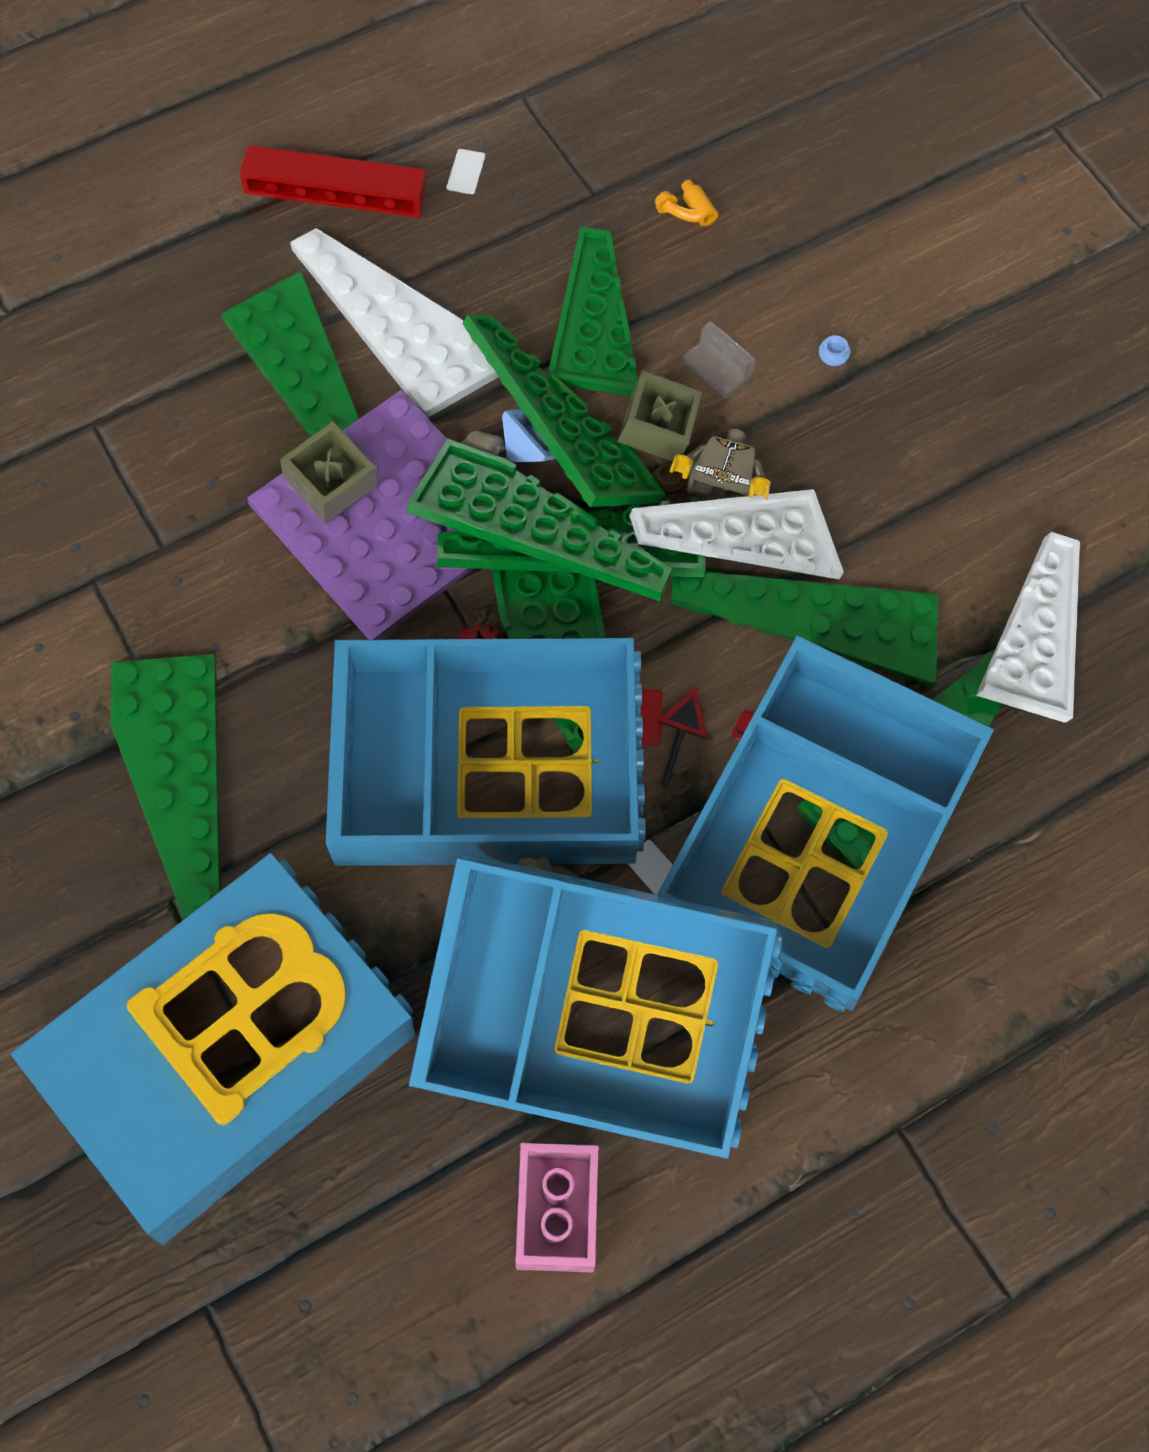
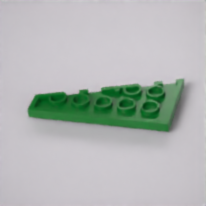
(593, 328)

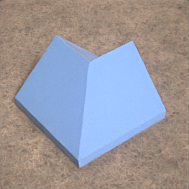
(521, 439)

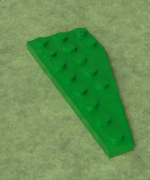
(592, 459)
(549, 608)

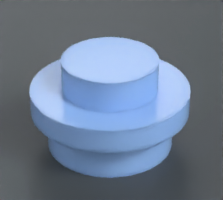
(834, 351)

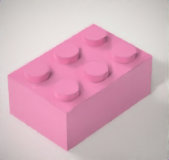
(557, 1207)

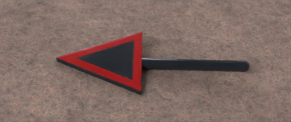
(687, 718)

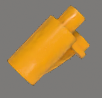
(700, 206)

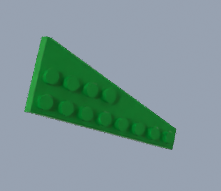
(293, 353)
(467, 551)
(858, 623)

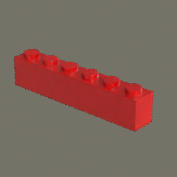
(333, 181)

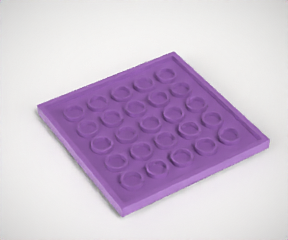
(374, 552)

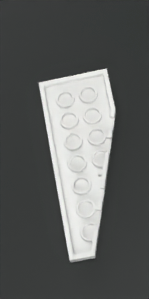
(408, 333)

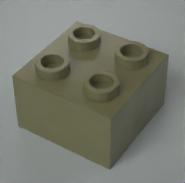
(659, 416)
(329, 472)

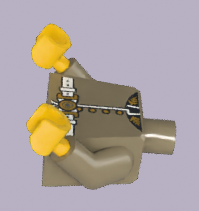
(723, 469)

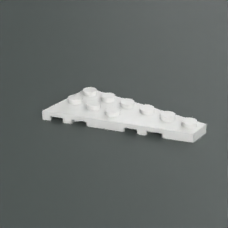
(772, 533)
(1038, 646)

